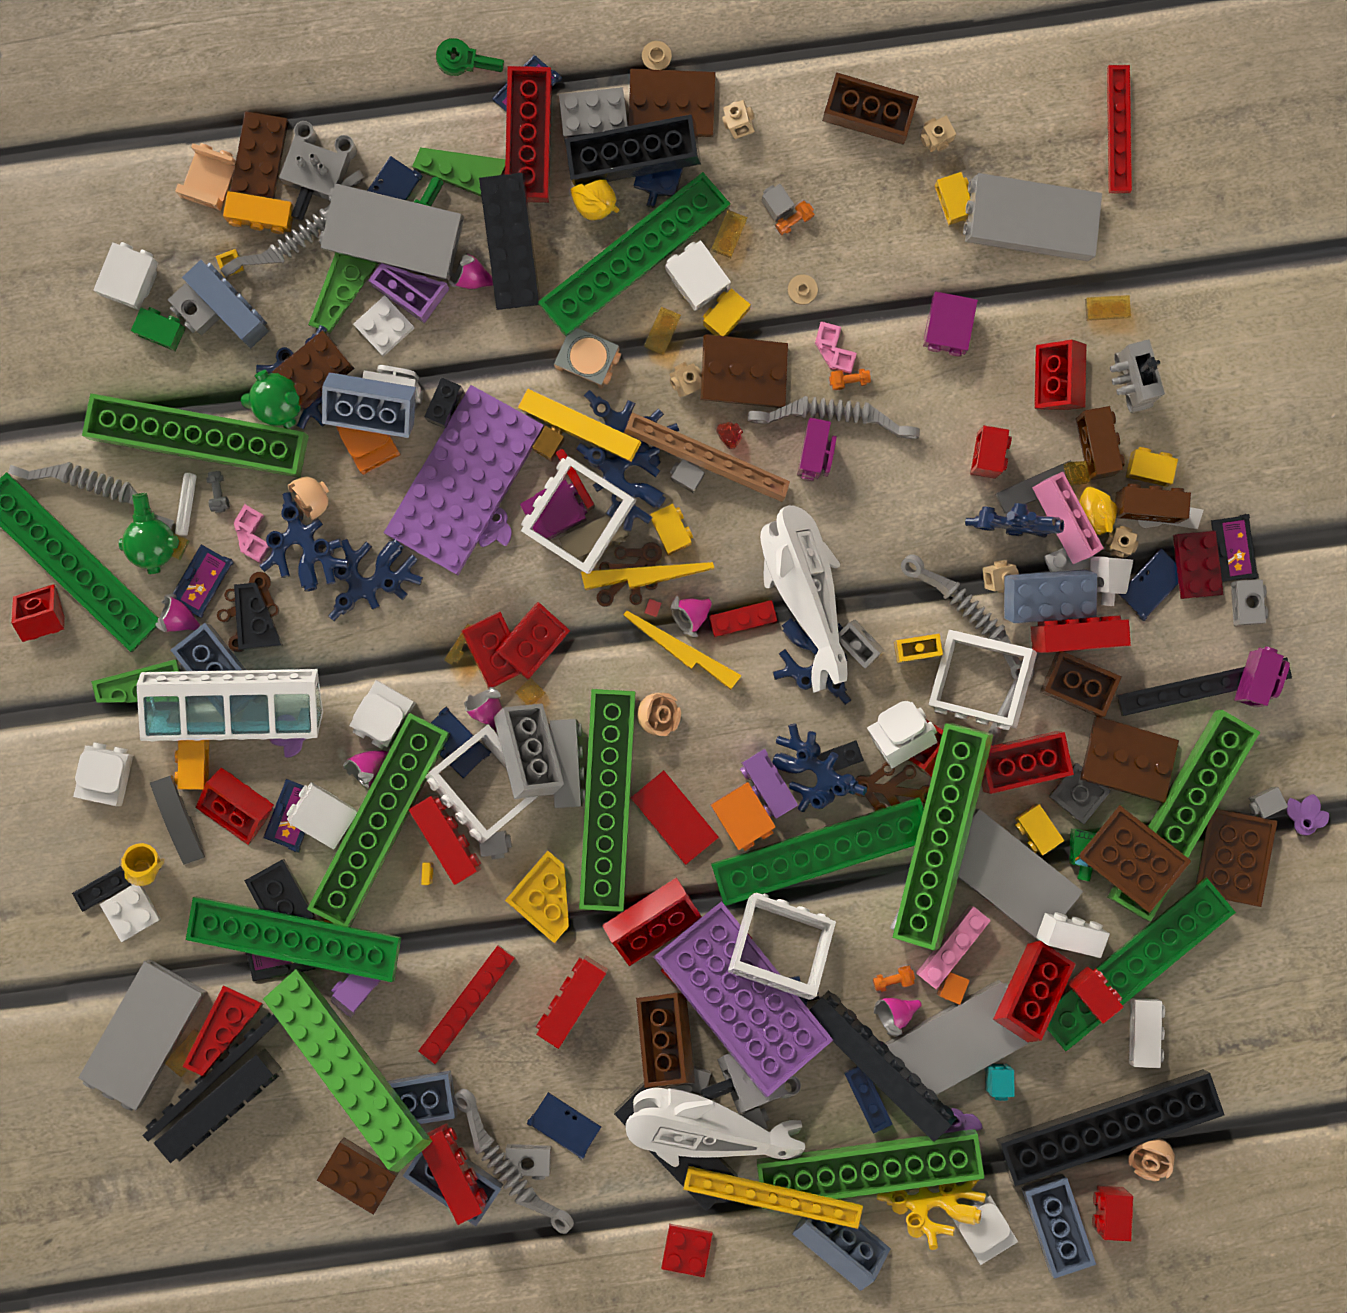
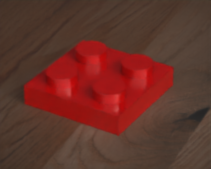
(686, 1250)

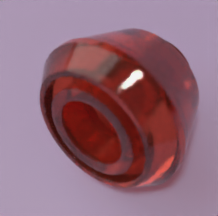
(729, 434)

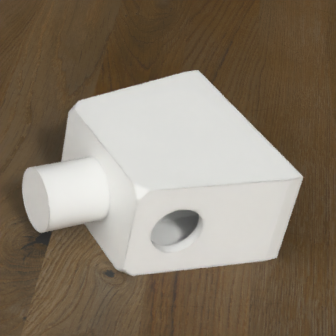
(1112, 577)

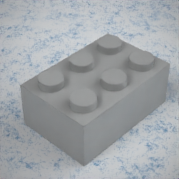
(592, 111)

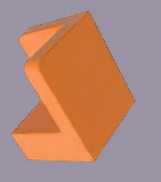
(953, 988)

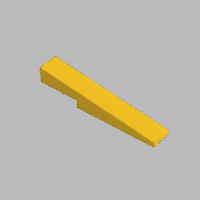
(579, 425)
(642, 575)
(685, 653)

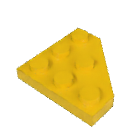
(543, 897)

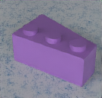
(410, 291)
(768, 784)
(352, 992)

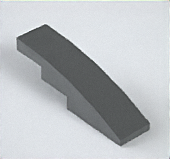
(1023, 491)
(177, 820)

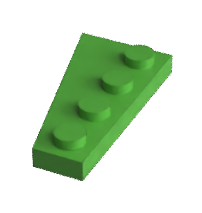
(458, 168)
(340, 288)
(124, 685)

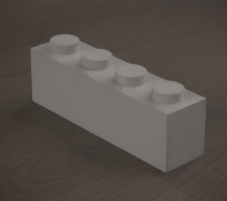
(565, 741)

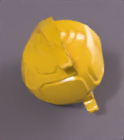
(594, 200)
(1099, 510)
(141, 864)

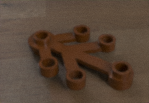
(641, 562)
(232, 611)
(891, 787)

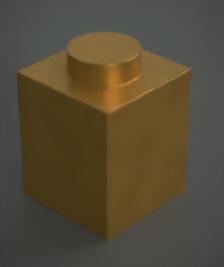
(549, 442)

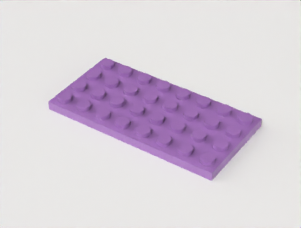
(464, 480)
(759, 1025)

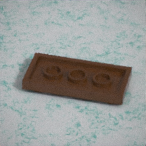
(259, 155)

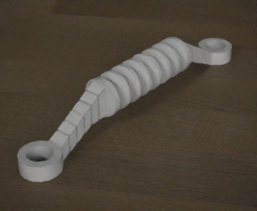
(275, 254)
(868, 413)
(66, 472)
(949, 588)
(527, 1197)

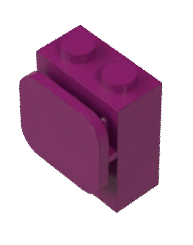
(950, 324)
(816, 450)
(560, 512)
(1262, 677)

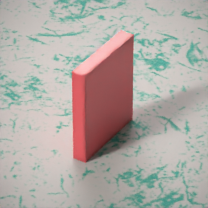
(652, 608)

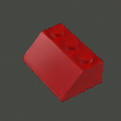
(1060, 375)
(234, 805)

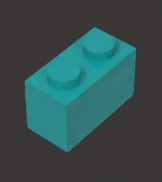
(1000, 1081)

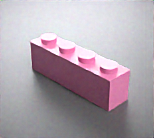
(1060, 501)
(953, 946)

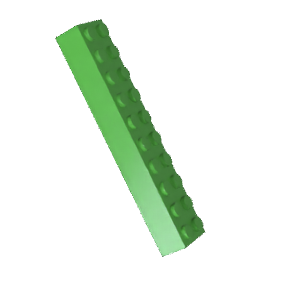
(195, 435)
(1197, 791)
(607, 800)
(378, 821)
(942, 836)
(347, 1071)
(878, 1166)

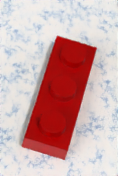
(743, 618)

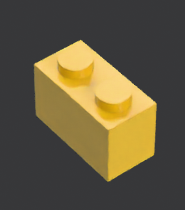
(953, 197)
(726, 313)
(1152, 467)
(671, 529)
(918, 648)
(1038, 829)

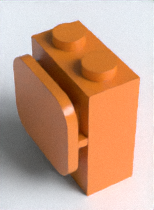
(368, 448)
(743, 817)

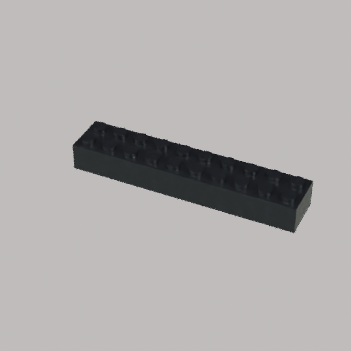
(1110, 1127)

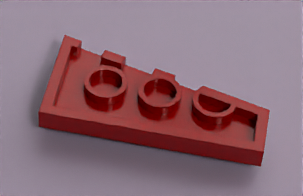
(223, 1024)

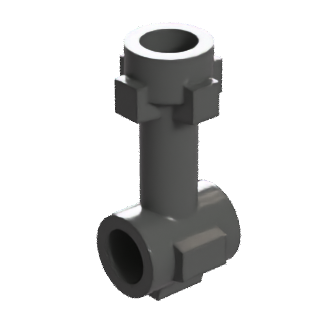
(219, 503)

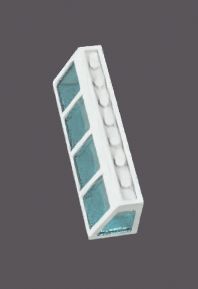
(229, 705)

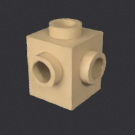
(739, 119)
(937, 134)
(686, 379)
(1114, 543)
(995, 575)

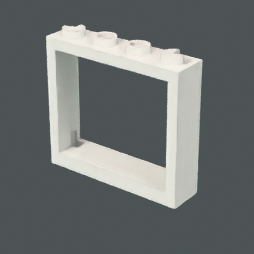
(607, 535)
(984, 718)
(450, 798)
(772, 979)

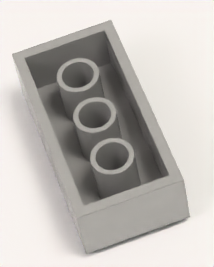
(528, 751)

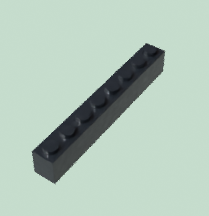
(883, 1066)

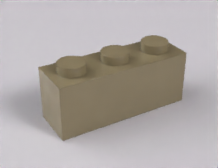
(581, 541)

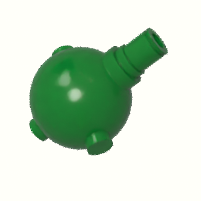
(273, 399)
(147, 540)

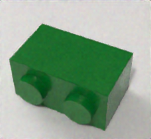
(158, 329)

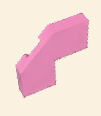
(835, 357)
(245, 526)

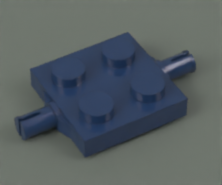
(659, 184)

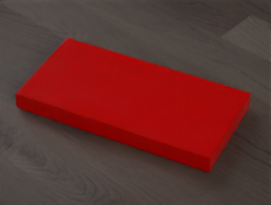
(674, 817)

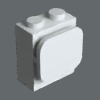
(126, 275)
(697, 275)
(397, 376)
(381, 715)
(902, 733)
(103, 774)
(321, 815)
(990, 1235)

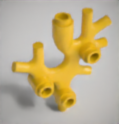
(924, 1200)

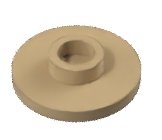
(656, 55)
(802, 289)

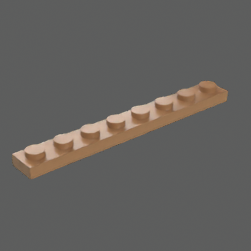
(707, 457)

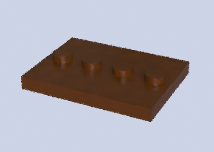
(672, 94)
(744, 371)
(1129, 759)
(1237, 855)
(1134, 859)

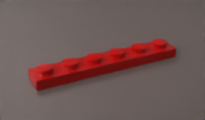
(1119, 129)
(466, 1004)

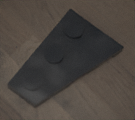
(253, 619)

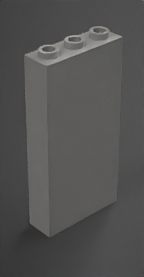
(1032, 217)
(391, 231)
(1013, 875)
(142, 1035)
(957, 1040)

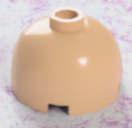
(310, 496)
(659, 714)
(1152, 1159)

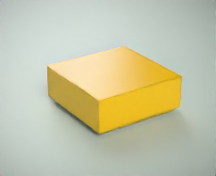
(226, 257)
(427, 873)

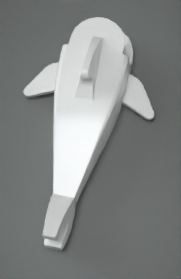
(802, 573)
(689, 1125)

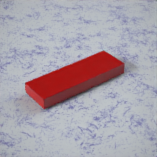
(576, 481)

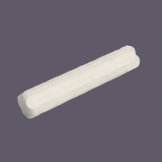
(185, 504)

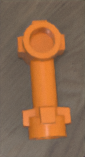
(804, 212)
(838, 379)
(905, 976)

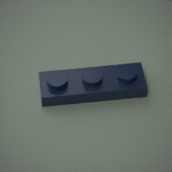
(868, 1099)

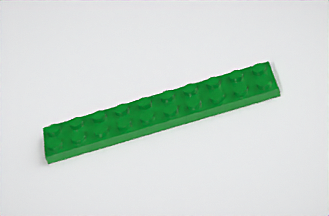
(634, 254)
(74, 565)
(819, 852)
(293, 939)
(1145, 957)

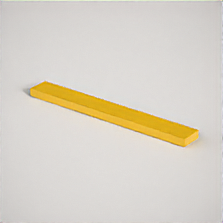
(773, 1197)

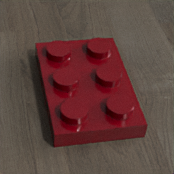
(1198, 564)

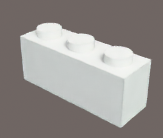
(1073, 934)
(1146, 1032)

